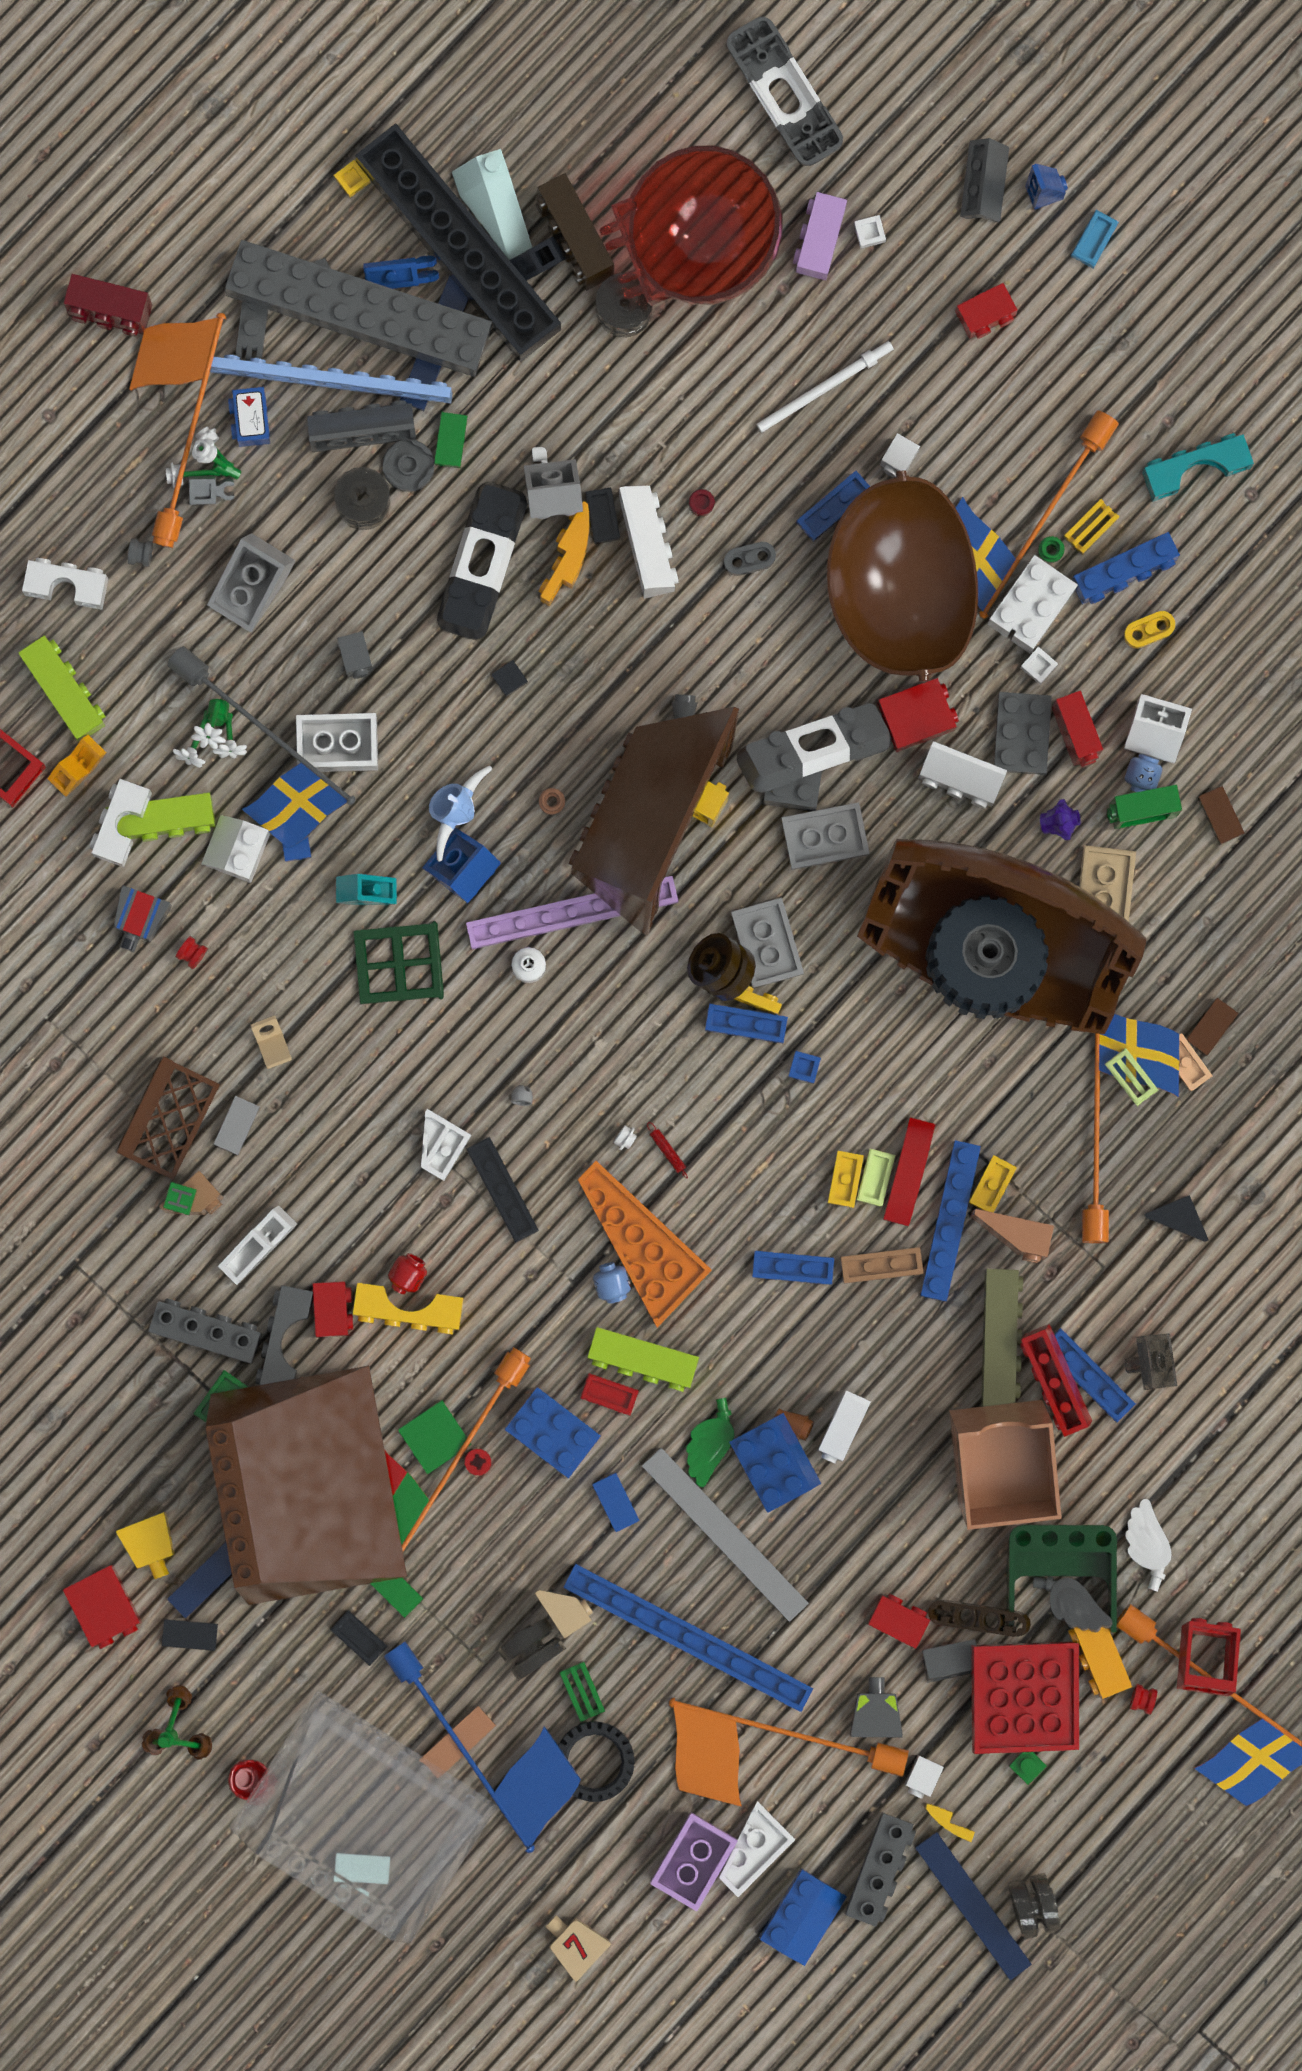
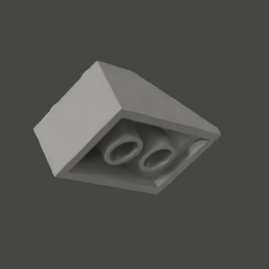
(250, 581)

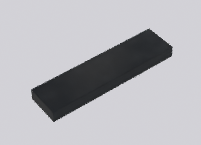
(502, 1189)

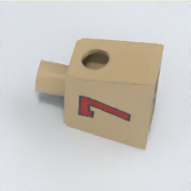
(576, 1945)

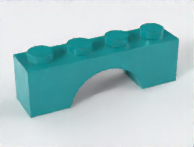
(1228, 456)

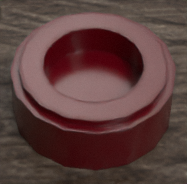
(701, 502)

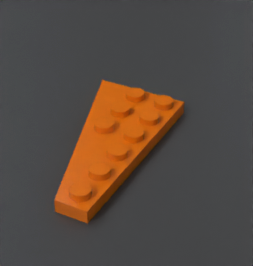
(652, 1254)

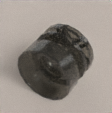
(367, 512)

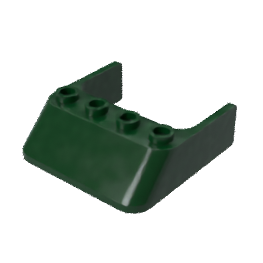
(1063, 1552)

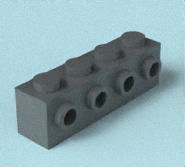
(205, 1332)
(879, 1869)

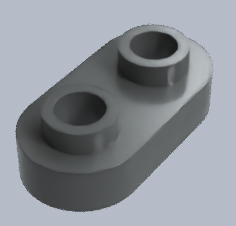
(749, 558)

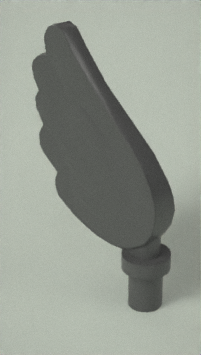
(1073, 1604)

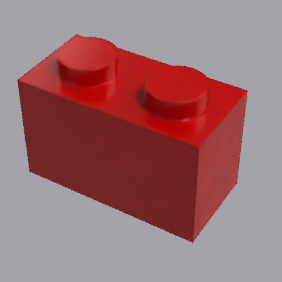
(986, 311)
(332, 1310)
(898, 1620)

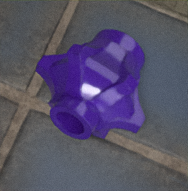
(1060, 820)

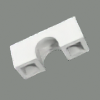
(43, 577)
(125, 800)

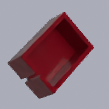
(107, 305)

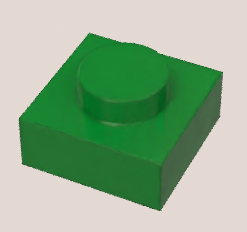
(1027, 1766)

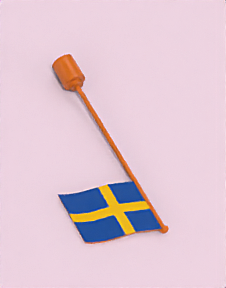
(991, 555)
(1158, 1055)
(1255, 1757)

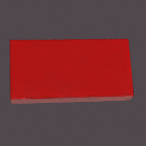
(609, 1394)

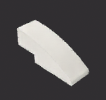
(257, 1244)

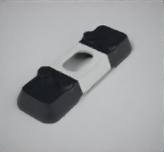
(469, 598)

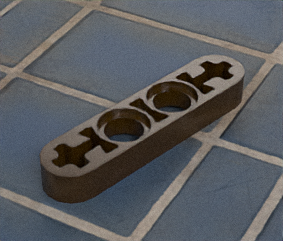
(979, 1618)

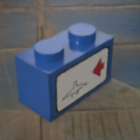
(250, 417)

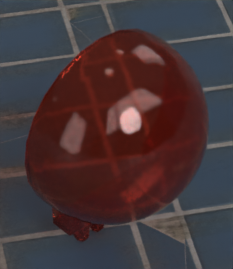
(698, 227)

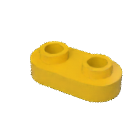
(1149, 630)

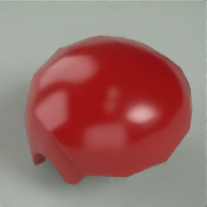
(244, 1777)

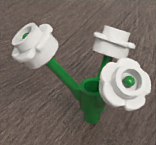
(205, 452)

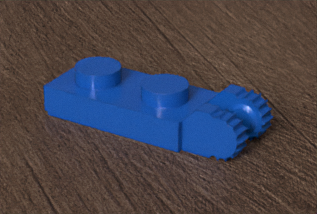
(401, 272)

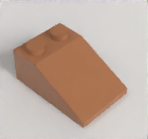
(1020, 1235)

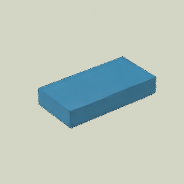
(1094, 239)

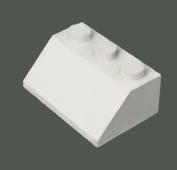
(962, 775)

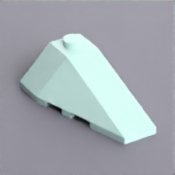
(490, 195)

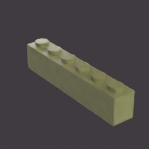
(1001, 1337)

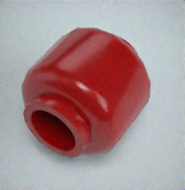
(407, 1273)

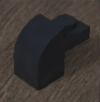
(539, 258)

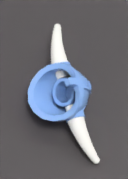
(454, 807)

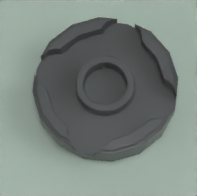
(408, 465)

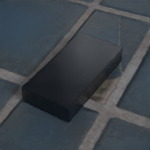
(602, 515)
(190, 1635)
(359, 1637)

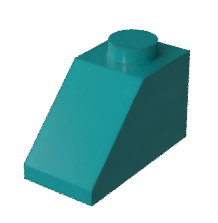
(366, 890)

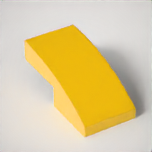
(943, 1817)

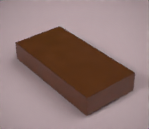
(1221, 815)
(1212, 1026)

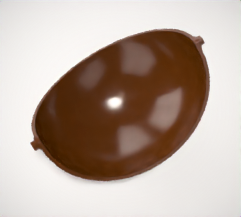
(903, 578)

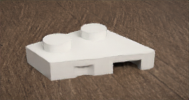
(441, 1145)

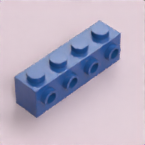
(1125, 568)

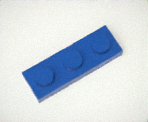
(832, 506)
(746, 1023)
(793, 1267)

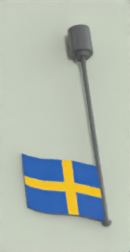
(296, 799)

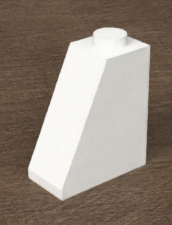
(843, 1427)

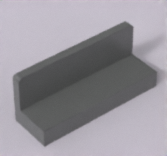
(985, 180)

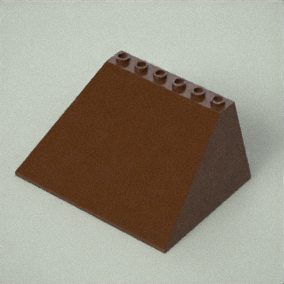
(650, 809)
(304, 1486)

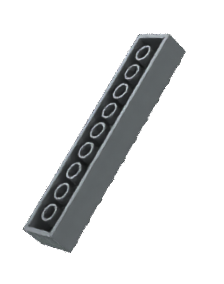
(358, 308)

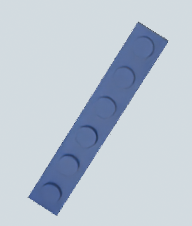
(950, 1221)

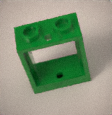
(1144, 807)

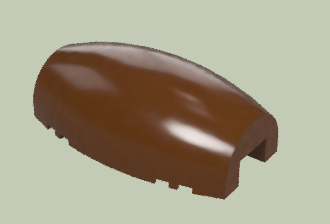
(1087, 941)

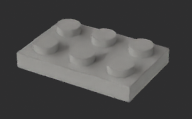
(825, 836)
(769, 937)

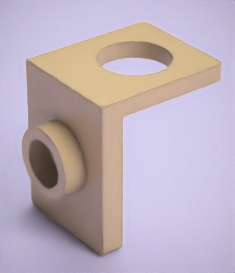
(271, 1043)

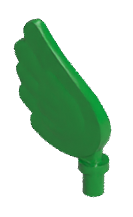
(710, 1444)

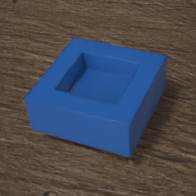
(804, 1067)

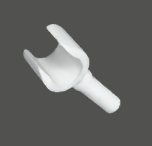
(539, 454)

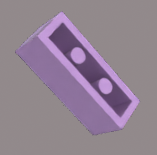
(820, 235)

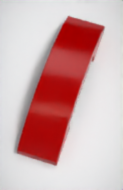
(909, 1171)

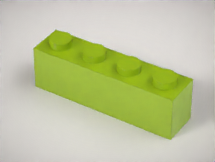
(62, 688)
(170, 817)
(642, 1358)

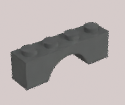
(292, 1306)

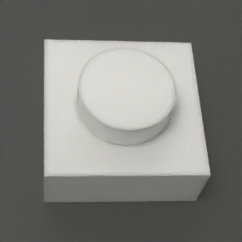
(869, 231)
(1039, 665)

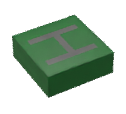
(180, 1198)

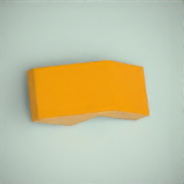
(77, 765)

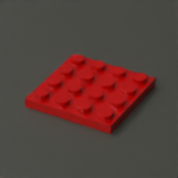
(1025, 1697)

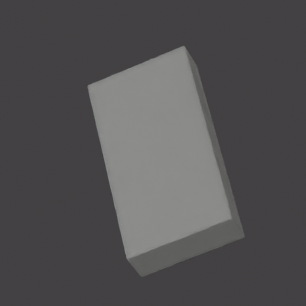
(236, 1125)

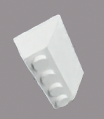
(646, 540)

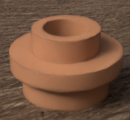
(548, 793)

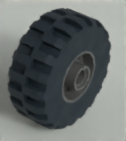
(981, 983)

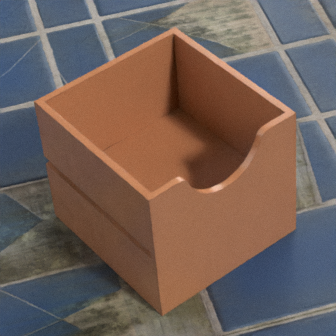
(1005, 1464)

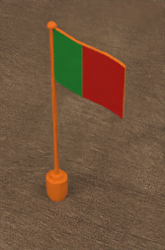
(409, 1499)

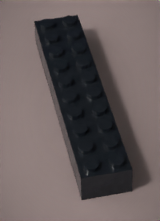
(458, 242)

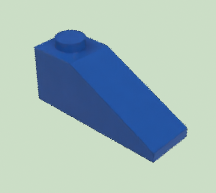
(1045, 186)

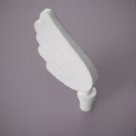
(1148, 1543)

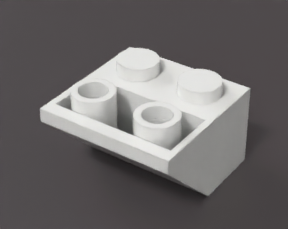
(1157, 728)

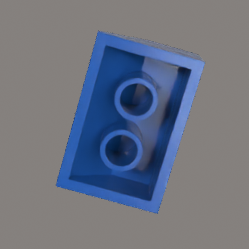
(802, 1917)

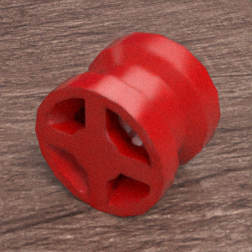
(191, 952)
(478, 1462)
(1143, 1699)

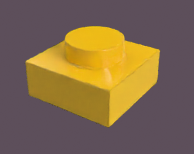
(352, 178)

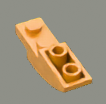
(573, 546)

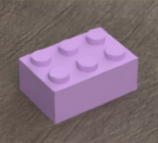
(693, 1861)

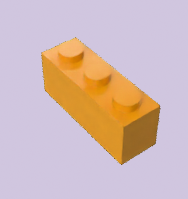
(1102, 1661)

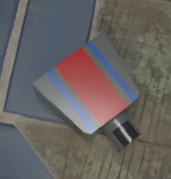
(139, 917)

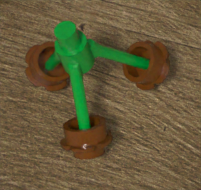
(156, 1741)

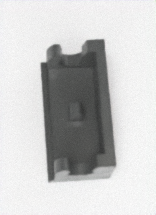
(948, 1661)

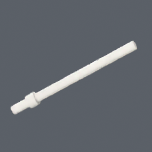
(867, 360)

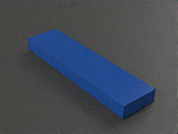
(1094, 1379)

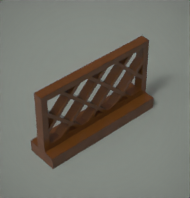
(146, 1107)

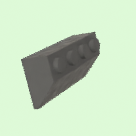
(361, 427)

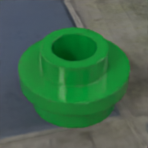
(1051, 541)

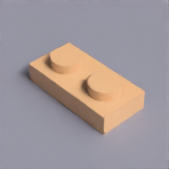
(1191, 1068)

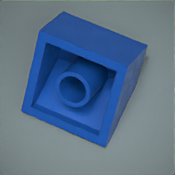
(464, 865)

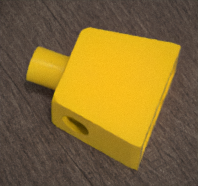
(149, 1543)

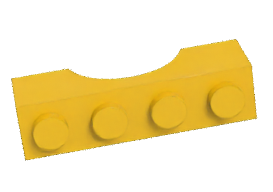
(443, 1312)

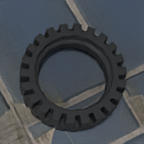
(626, 1753)

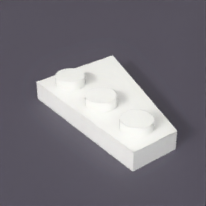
(757, 1848)

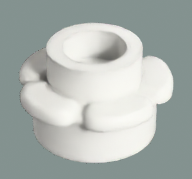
(625, 1137)

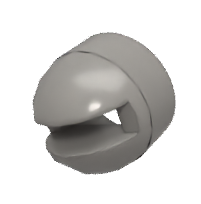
(522, 1096)

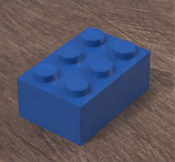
(552, 1432)
(775, 1462)

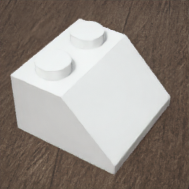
(236, 848)

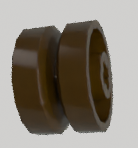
(721, 966)

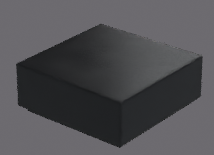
(509, 678)

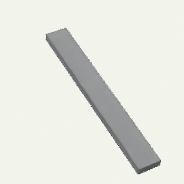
(725, 1534)

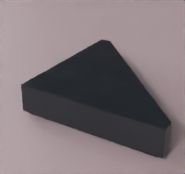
(1180, 1217)

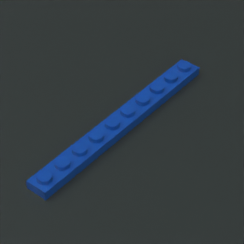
(688, 1638)

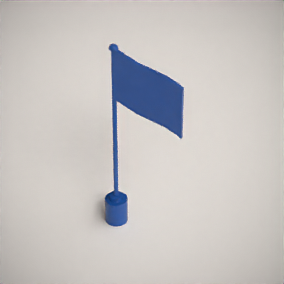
(532, 1787)

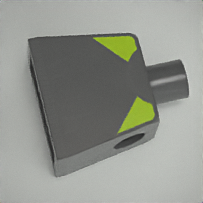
(876, 1712)

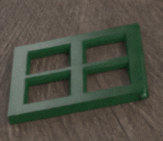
(399, 963)

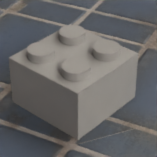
(553, 489)

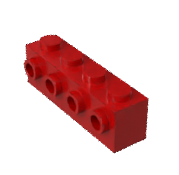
(1056, 1380)

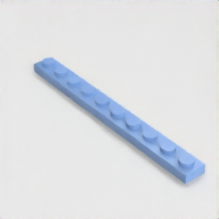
(332, 378)

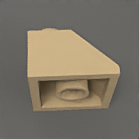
(565, 1611)

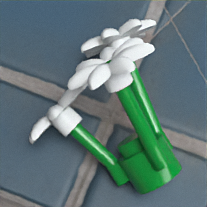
(214, 716)

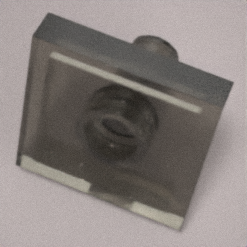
(1154, 1362)

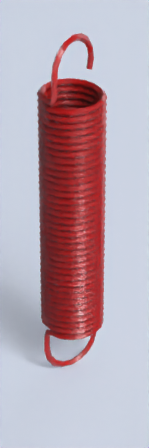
(667, 1150)

